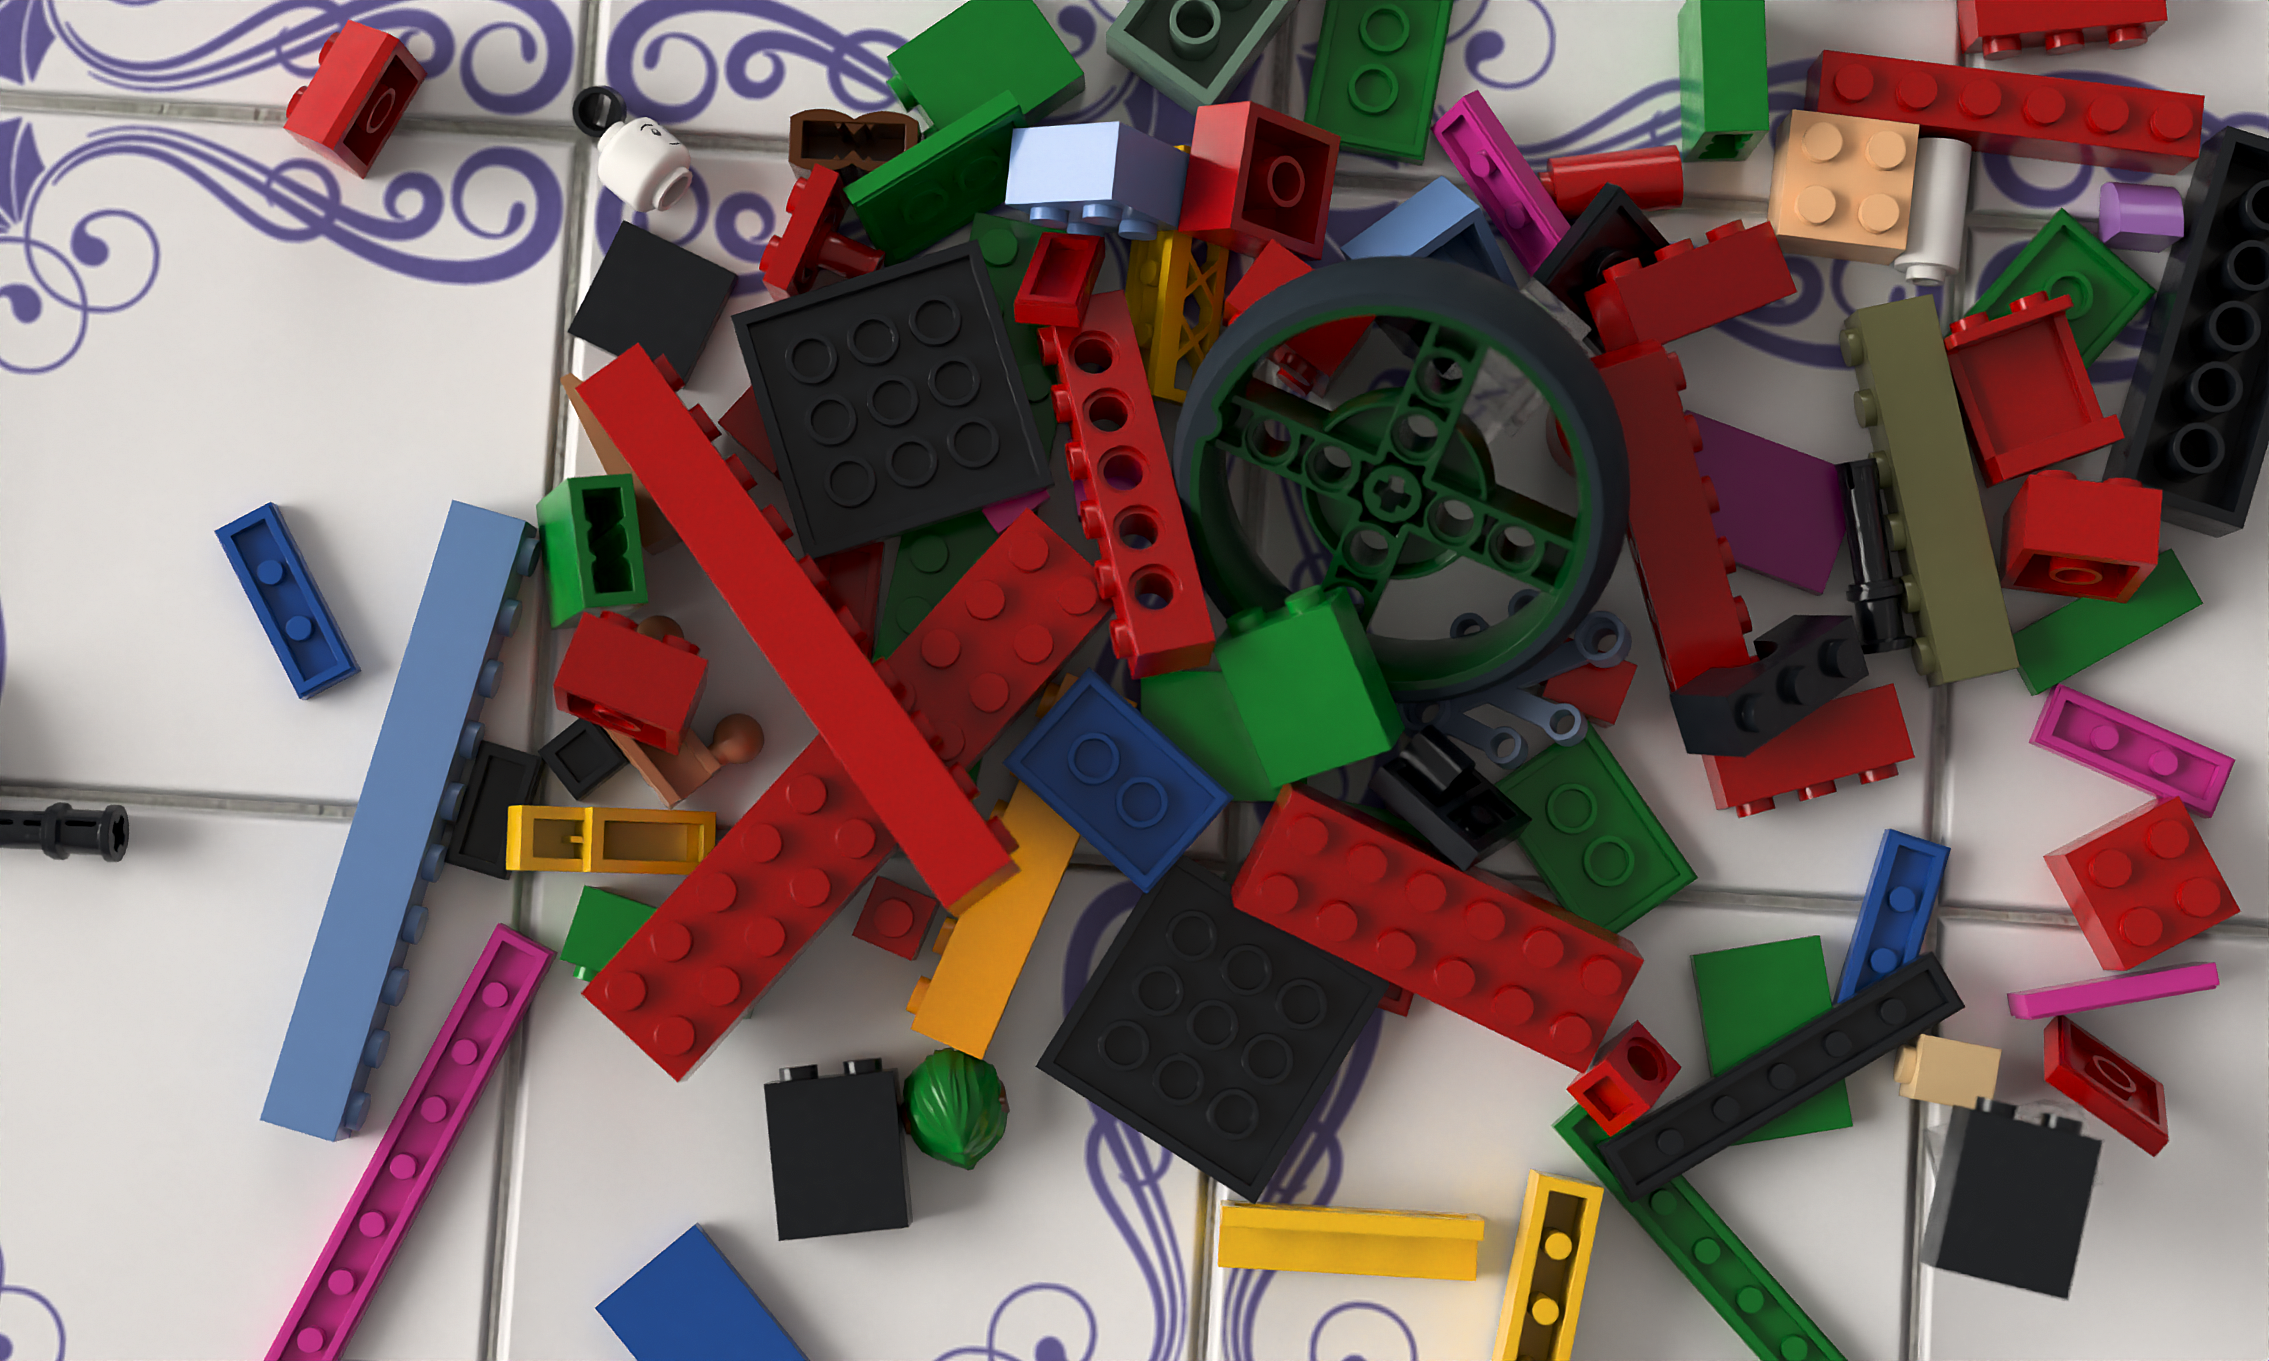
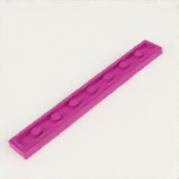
(414, 1149)

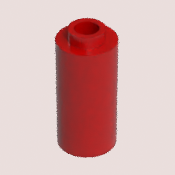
(1646, 175)

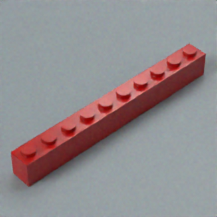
(799, 631)

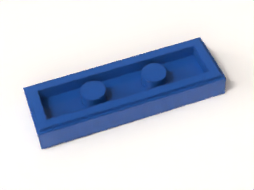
(287, 601)
(1893, 910)

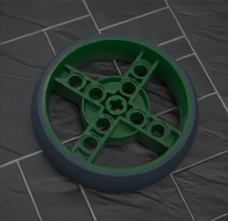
(1468, 317)

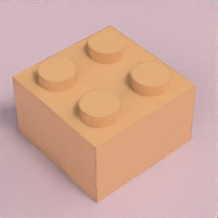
(1842, 186)

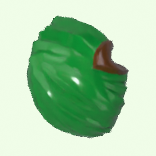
(954, 1107)

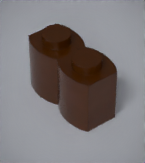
(847, 143)

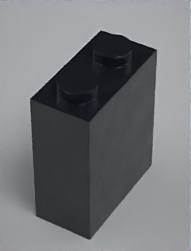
(837, 1150)
(2011, 1198)

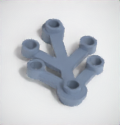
(1513, 699)

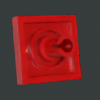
(813, 240)

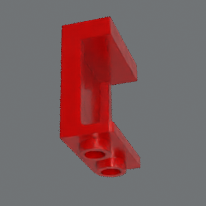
(2025, 390)

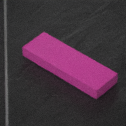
(1501, 180)
(2131, 750)
(2113, 990)

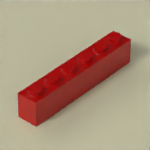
(2015, 111)
(1670, 520)

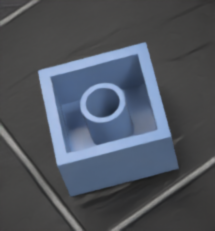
(1097, 179)

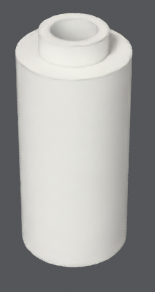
(1936, 212)

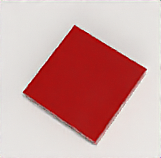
(2105, 1084)

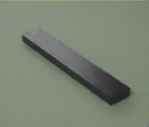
(1780, 1076)

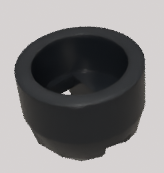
(589, 105)

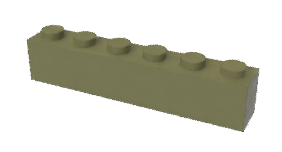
(1929, 491)

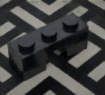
(1746, 706)

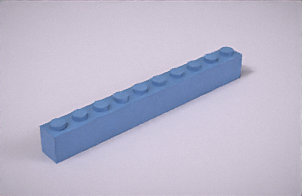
(401, 823)

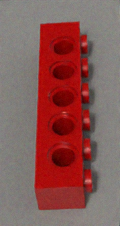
(1150, 639)

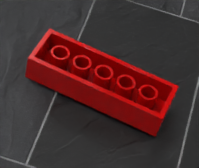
(1434, 928)

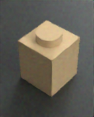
(1946, 1071)

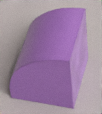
(2140, 217)

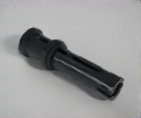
(1874, 587)
(67, 831)

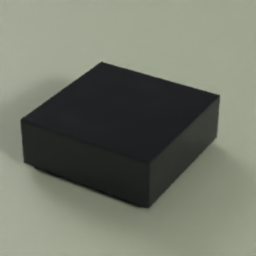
(583, 758)

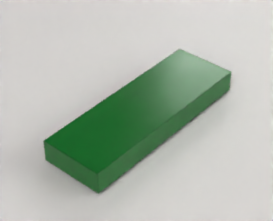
(2097, 628)

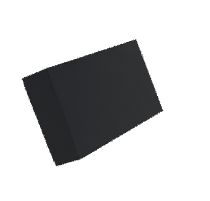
(497, 780)

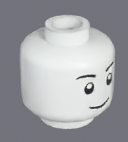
(644, 165)

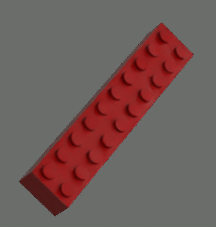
(815, 833)

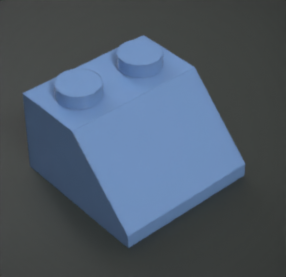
(1435, 225)

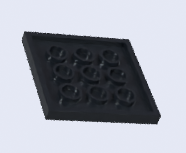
(892, 401)
(1211, 1029)

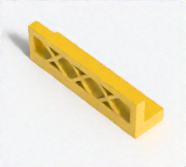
(1156, 287)
(1349, 1240)

